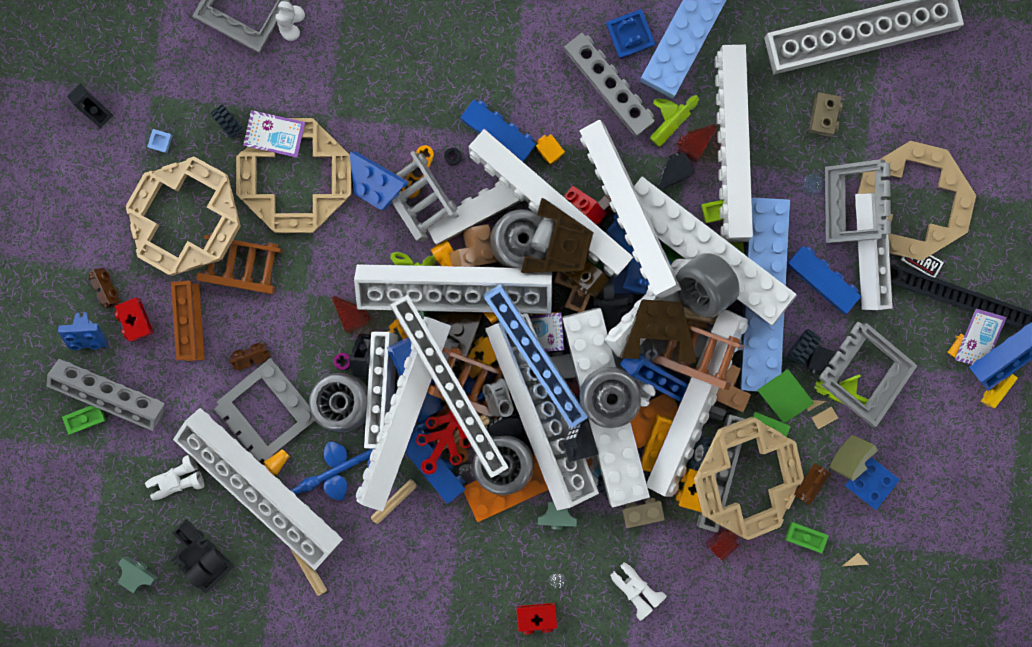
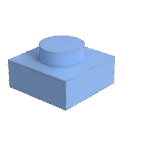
(159, 141)

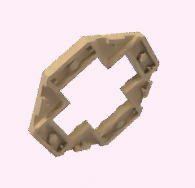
(950, 179)
(323, 204)
(191, 255)
(718, 460)

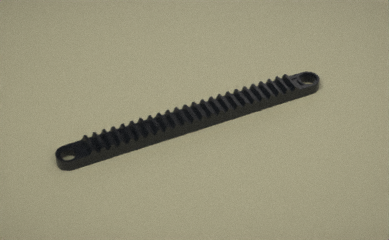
(959, 296)

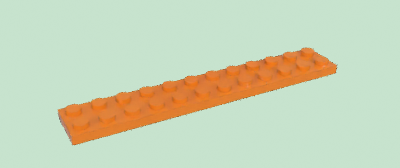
(488, 504)

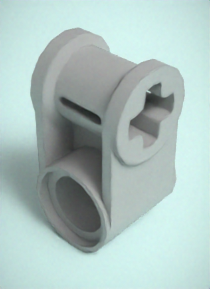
(498, 397)

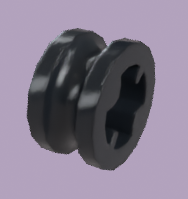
(447, 159)

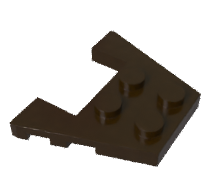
(568, 243)
(663, 322)
(463, 328)

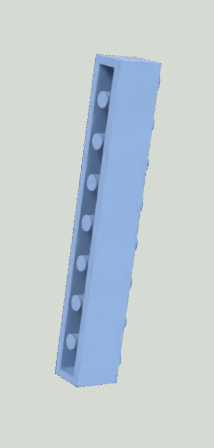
(535, 355)

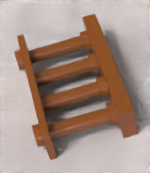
(246, 282)
(187, 321)
(454, 354)
(701, 372)

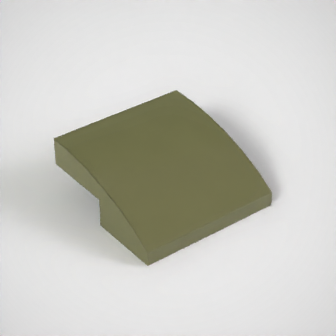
(851, 457)

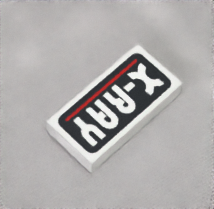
(929, 266)

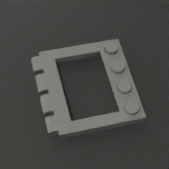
(235, 29)
(835, 201)
(889, 386)
(286, 394)

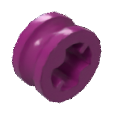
(337, 365)

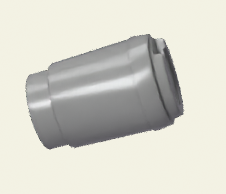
(543, 236)

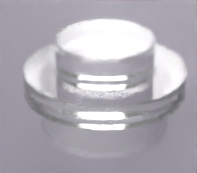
(557, 580)

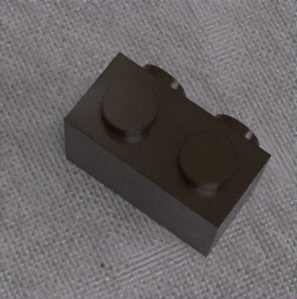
(589, 280)

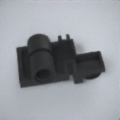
(613, 306)
(199, 560)

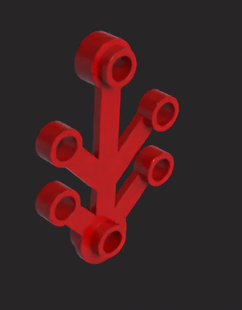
(445, 437)

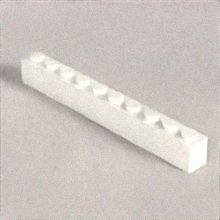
(630, 210)
(449, 386)
(693, 412)
(399, 424)

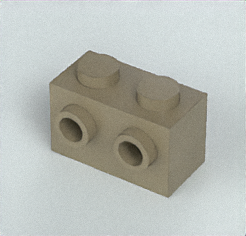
(825, 114)
(642, 513)

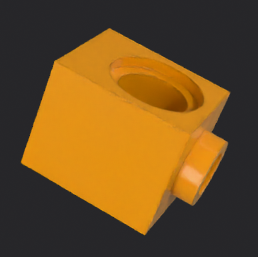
(549, 149)

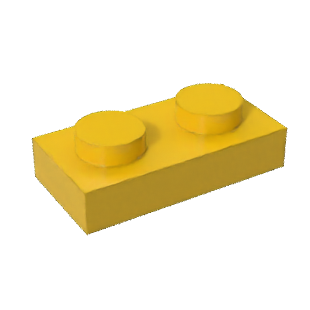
(996, 394)

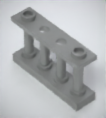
(410, 213)

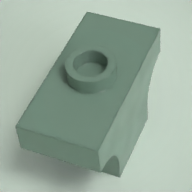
(555, 518)
(135, 574)

